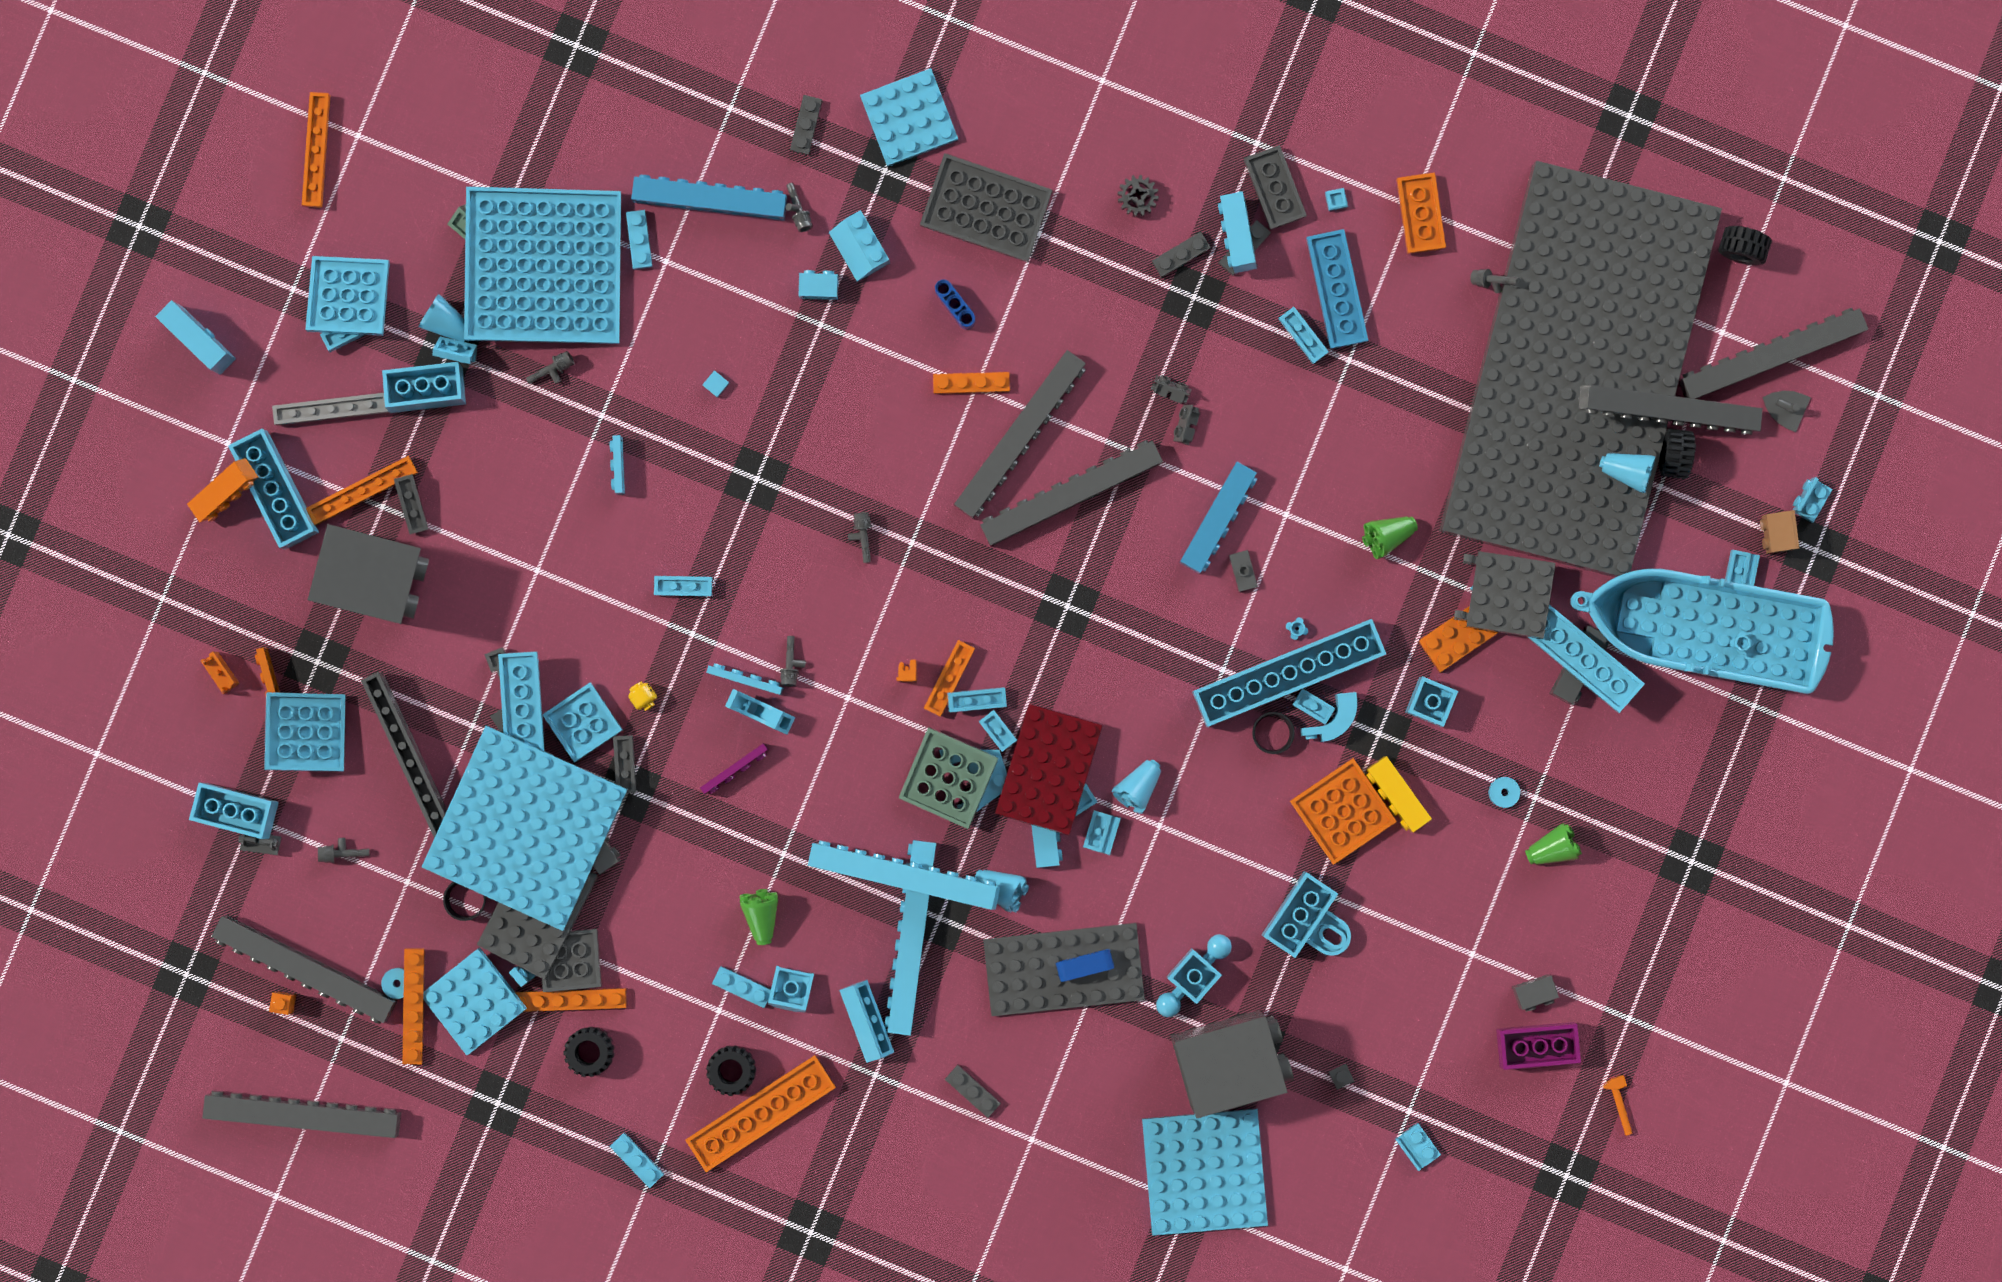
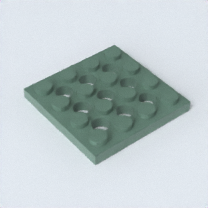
(968, 755)

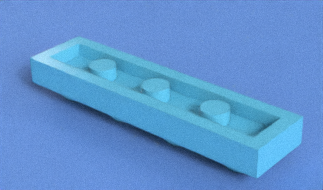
(737, 676)

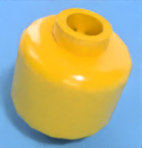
(642, 696)

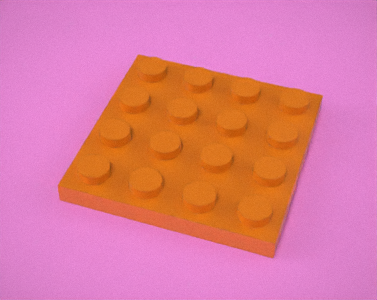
(1343, 811)

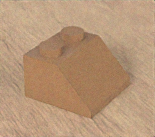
(1779, 532)

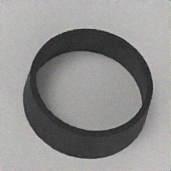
(1291, 732)
(451, 912)

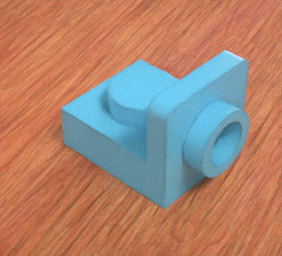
(521, 975)

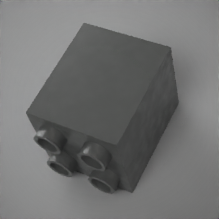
(367, 574)
(1231, 1062)

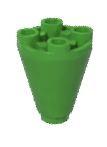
(1387, 534)
(1554, 847)
(760, 914)

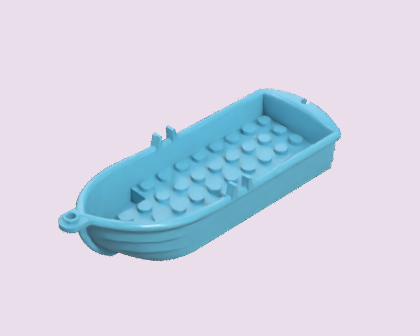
(1691, 618)

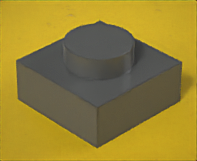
(1341, 1076)

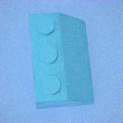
(859, 246)

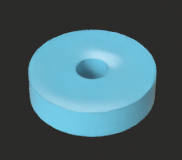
(1504, 783)
(388, 983)

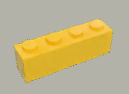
(1398, 794)

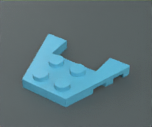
(996, 781)

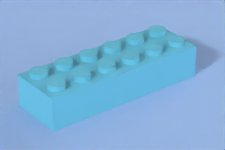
(275, 490)

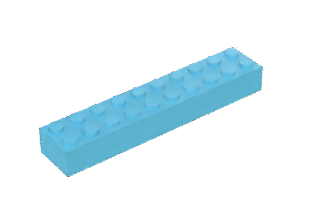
(1289, 672)

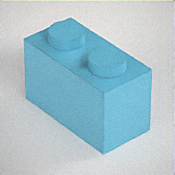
(818, 286)

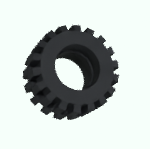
(1745, 245)
(1677, 454)
(572, 1051)
(715, 1077)

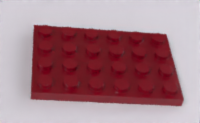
(1049, 769)

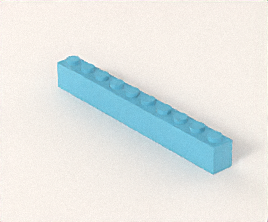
(904, 876)
(909, 947)

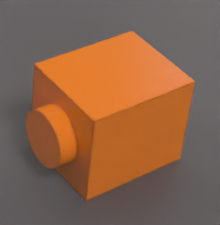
(282, 1002)

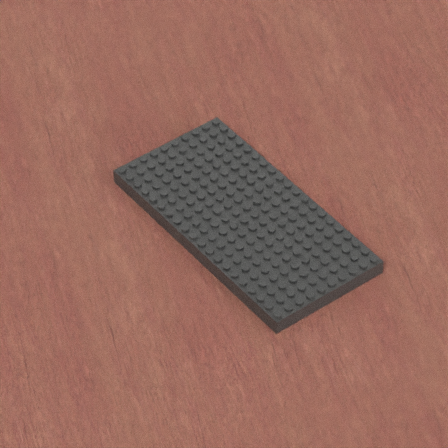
(1598, 303)

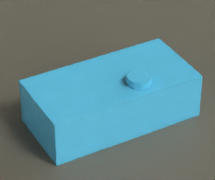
(195, 337)
(424, 387)
(233, 810)

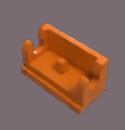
(220, 672)
(908, 675)

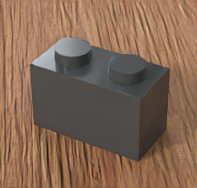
(1535, 992)

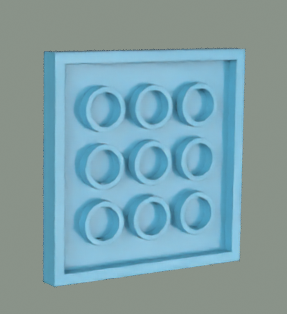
(909, 117)
(347, 295)
(304, 732)
(473, 1001)

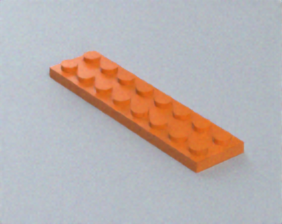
(760, 1113)

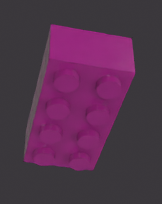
(1538, 1045)

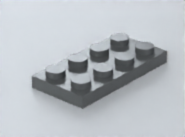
(1275, 187)

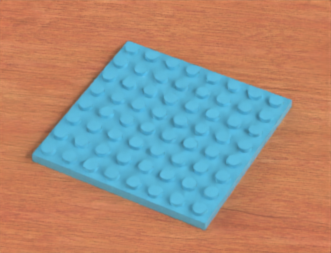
(542, 265)
(524, 828)

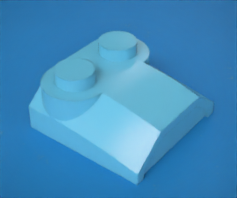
(790, 989)

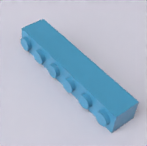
(1218, 517)

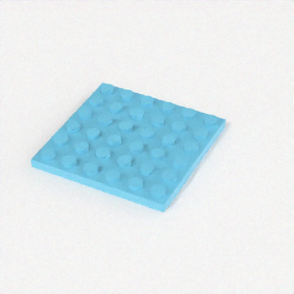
(1204, 1172)

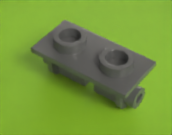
(1178, 390)
(1183, 432)
(257, 845)

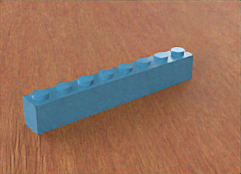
(709, 198)

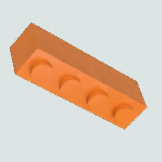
(223, 490)

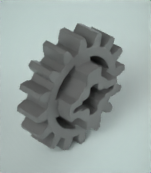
(1129, 198)

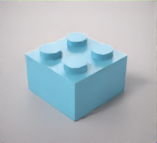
(1431, 701)

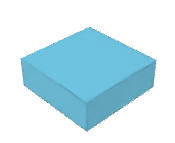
(1336, 199)
(716, 384)

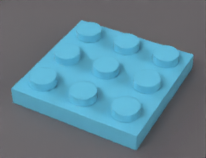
(582, 722)

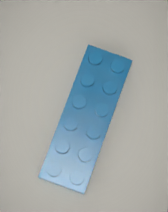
(1337, 289)

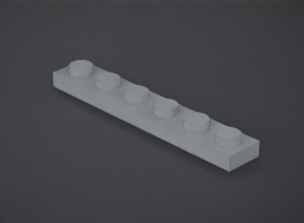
(329, 409)

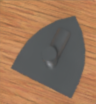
(1786, 408)

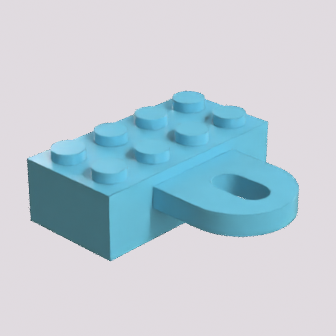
(1304, 919)

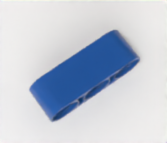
(952, 295)
(1085, 965)

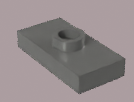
(1243, 571)

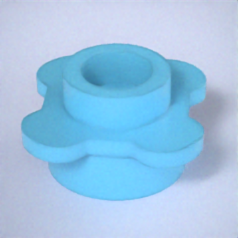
(1296, 633)
(1747, 643)

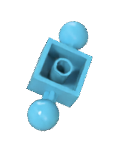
(1194, 975)

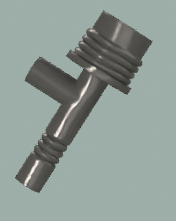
(801, 218)
(1485, 278)
(561, 362)
(862, 522)
(788, 674)
(328, 854)

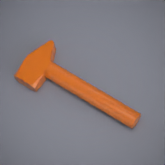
(1615, 1085)

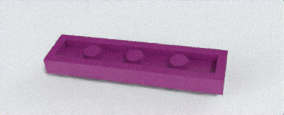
(728, 774)

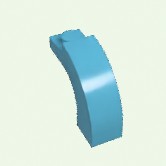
(760, 711)
(1345, 713)

